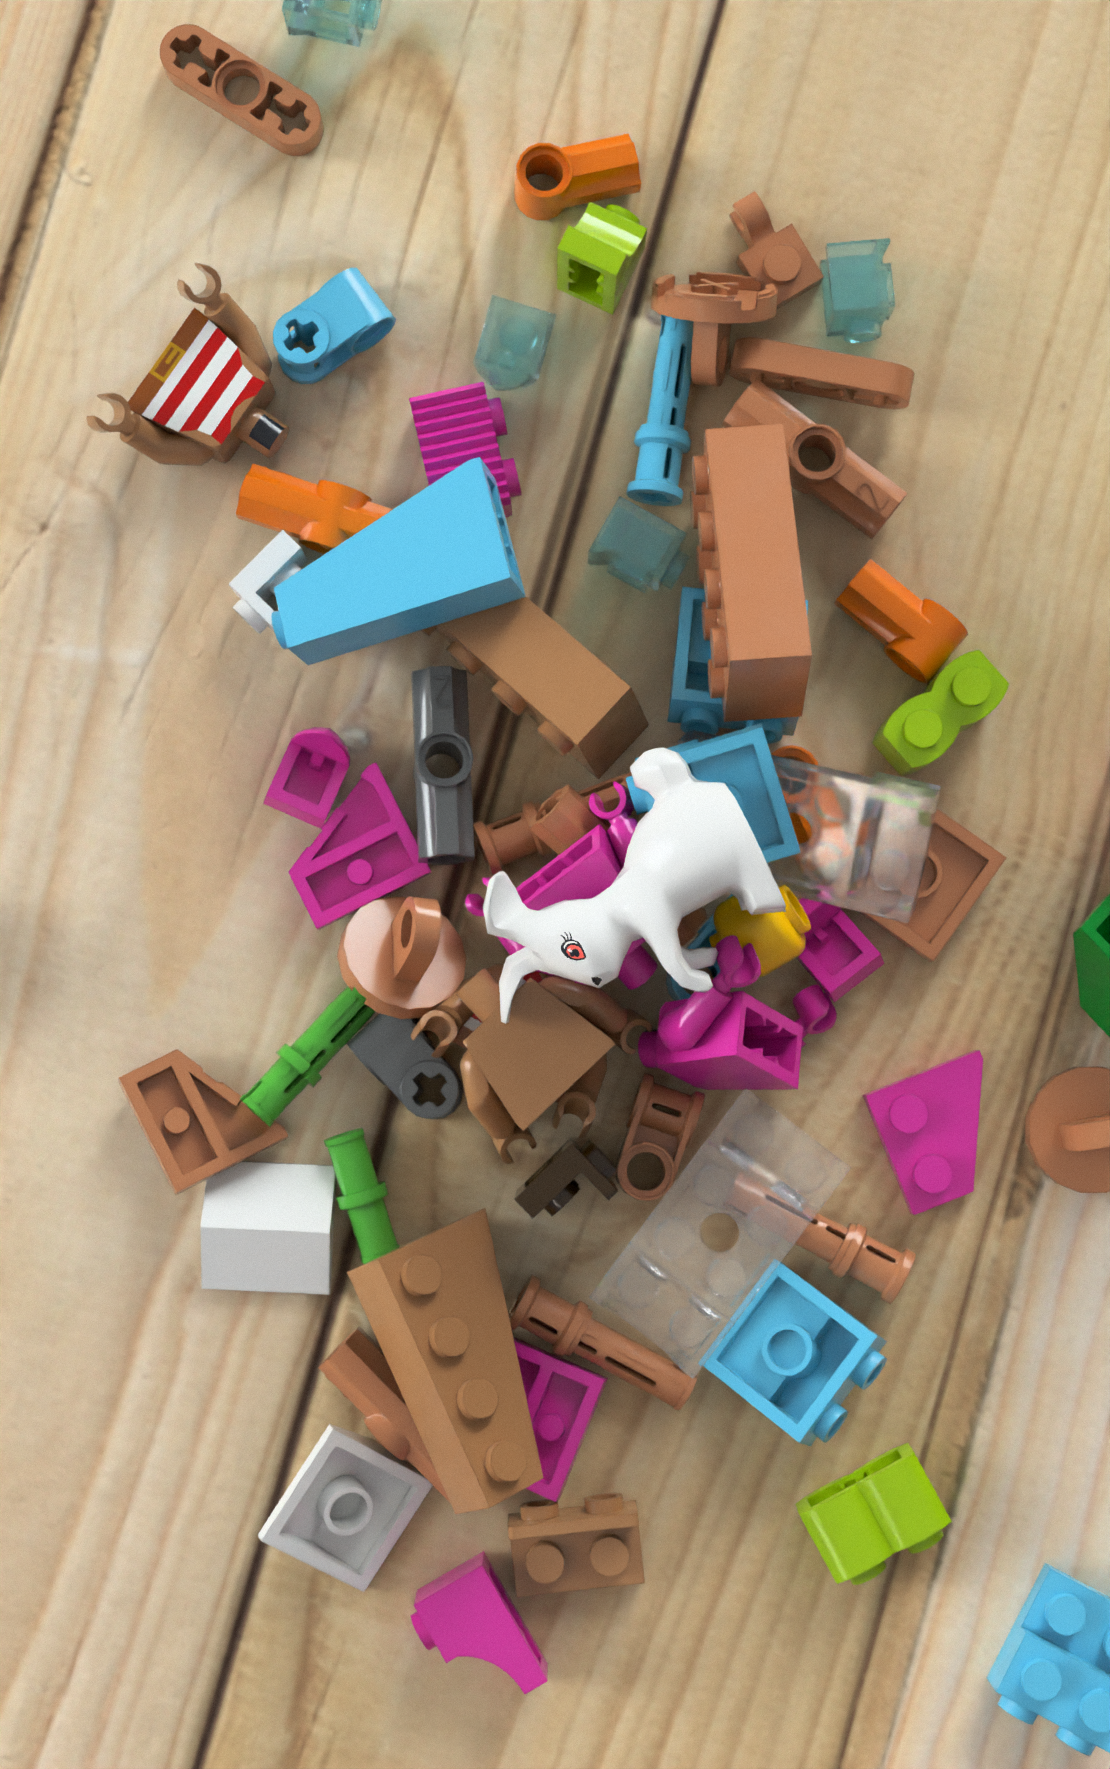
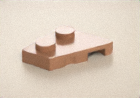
(194, 1120)

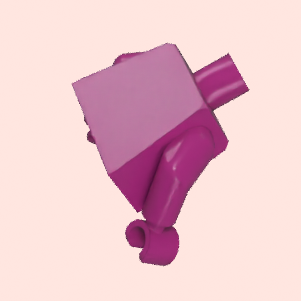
(582, 874)
(731, 1037)

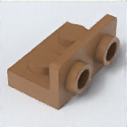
(575, 1545)

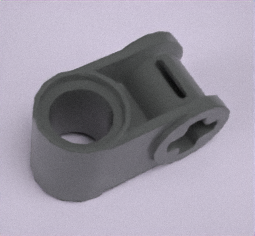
(401, 1063)

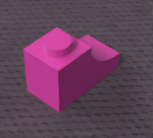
(475, 1617)

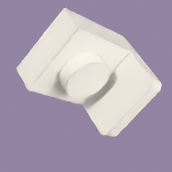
(257, 580)

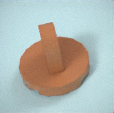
(713, 304)
(402, 956)
(1071, 1129)

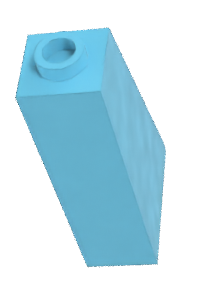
(405, 572)

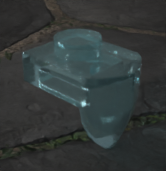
(512, 344)

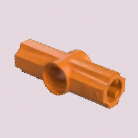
(315, 513)

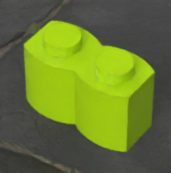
(949, 704)
(874, 1515)

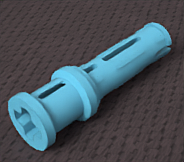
(663, 436)

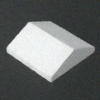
(269, 1228)
(346, 1507)

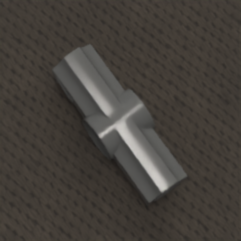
(442, 804)

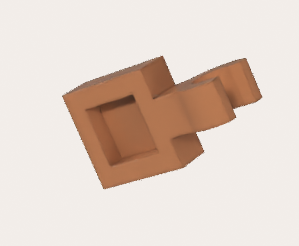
(773, 255)

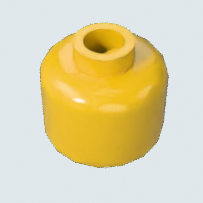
(774, 936)

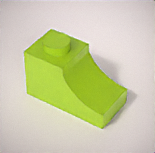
(600, 255)

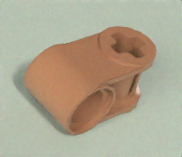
(657, 1133)

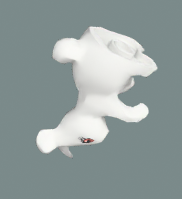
(678, 860)

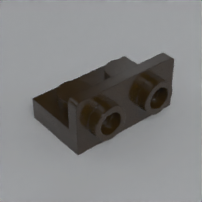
(554, 1181)

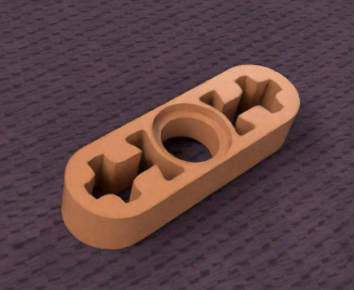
(195, 82)
(822, 373)

